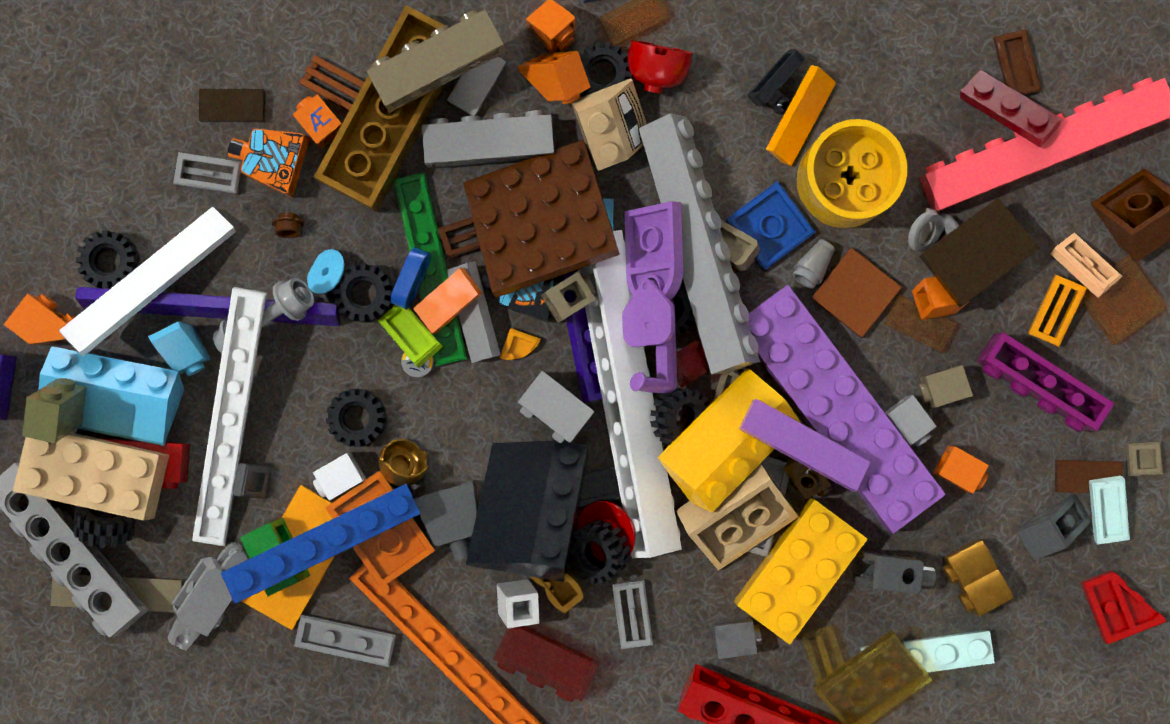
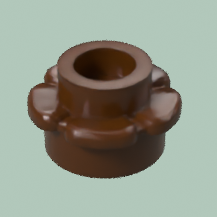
(285, 222)

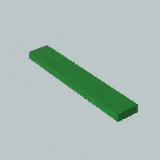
(423, 233)

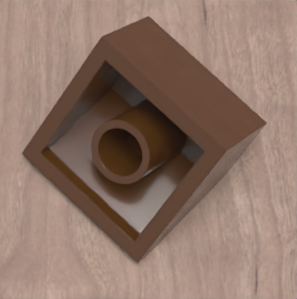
(1137, 214)

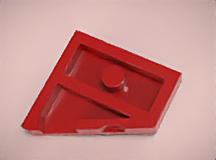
(1118, 608)

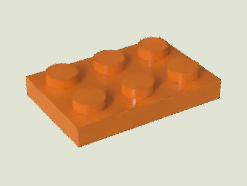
(391, 551)

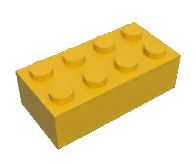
(800, 570)

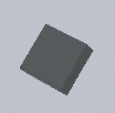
(251, 480)

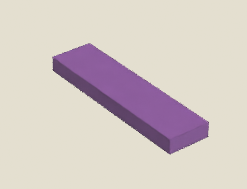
(804, 445)

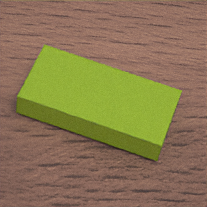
(410, 334)

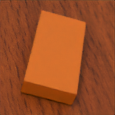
(447, 300)

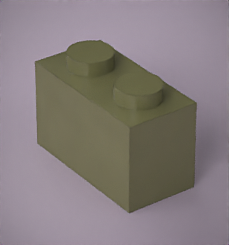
(54, 410)

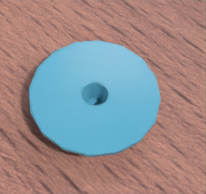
(326, 272)

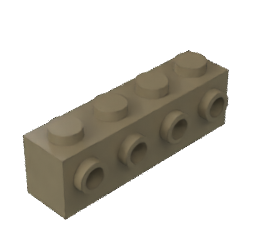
(436, 60)

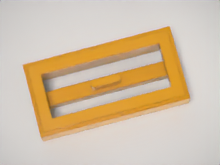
(1057, 280)

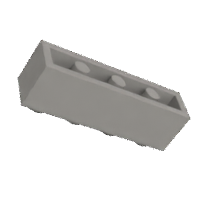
(488, 140)

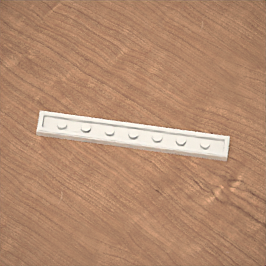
(229, 415)

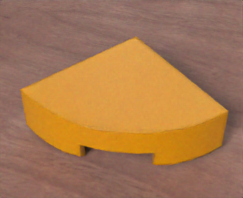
(518, 345)

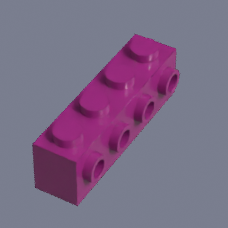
(1045, 382)

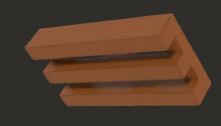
(311, 71)

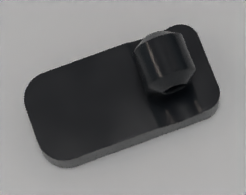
(767, 89)

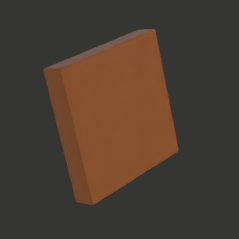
(856, 292)

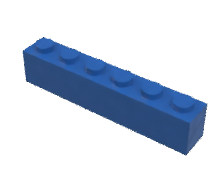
(320, 543)

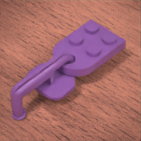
(653, 279)

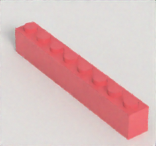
(1018, 157)

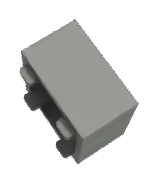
(555, 407)

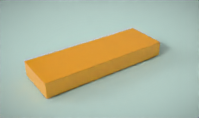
(801, 115)

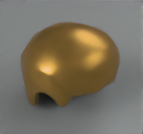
(396, 469)

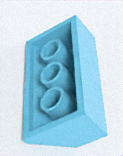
(120, 395)

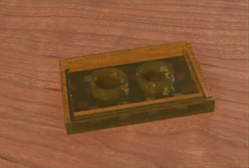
(873, 681)

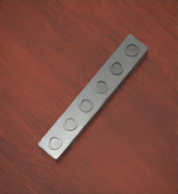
(125, 606)

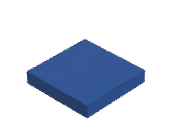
(774, 223)

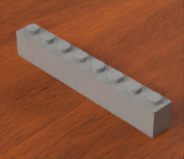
(706, 263)

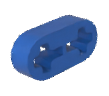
(410, 278)

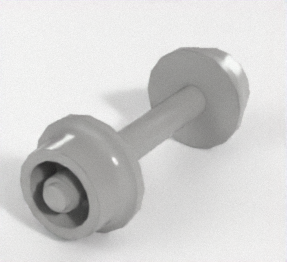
(290, 298)

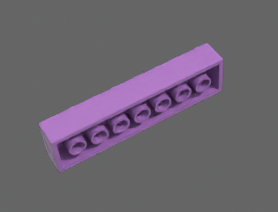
(841, 408)

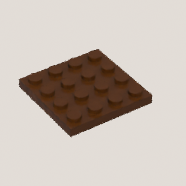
(540, 219)

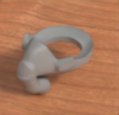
(937, 225)

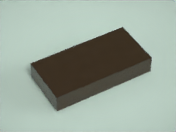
(232, 105)

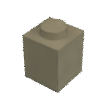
(944, 387)

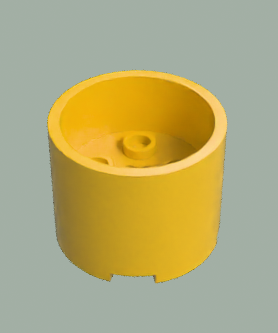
(870, 157)

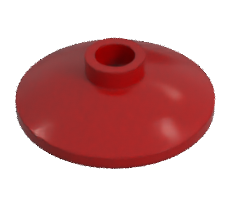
(614, 514)

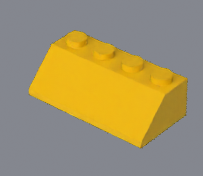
(712, 451)

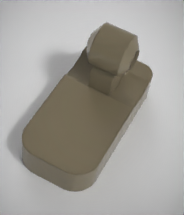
(741, 246)

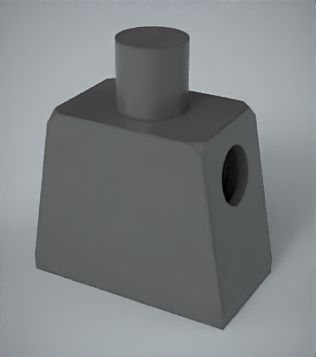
(450, 516)

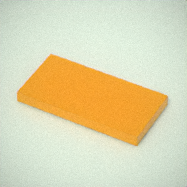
(286, 606)

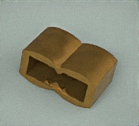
(977, 578)
(562, 594)

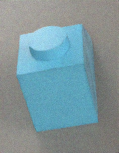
(181, 348)

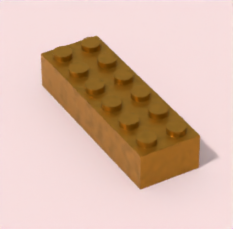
(371, 139)

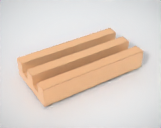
(1083, 267)

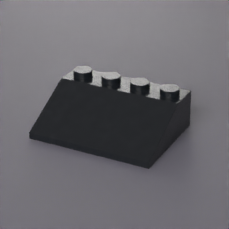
(529, 508)

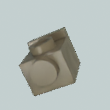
(579, 286)

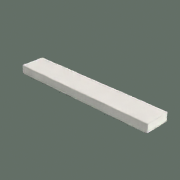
(147, 281)

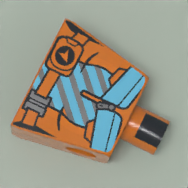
(272, 158)

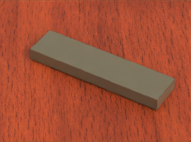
(153, 592)

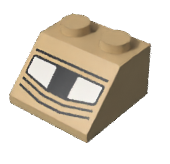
(611, 123)

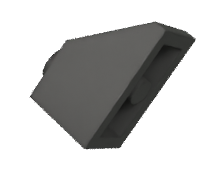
(1054, 528)

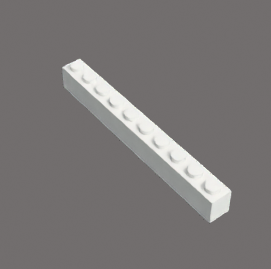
(634, 446)

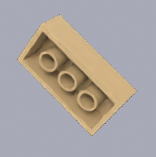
(93, 474)

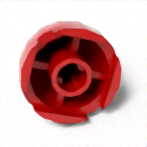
(658, 65)

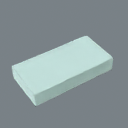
(1109, 509)

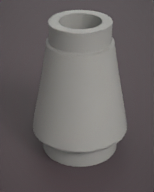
(813, 264)

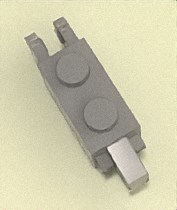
(203, 597)

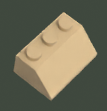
(740, 521)

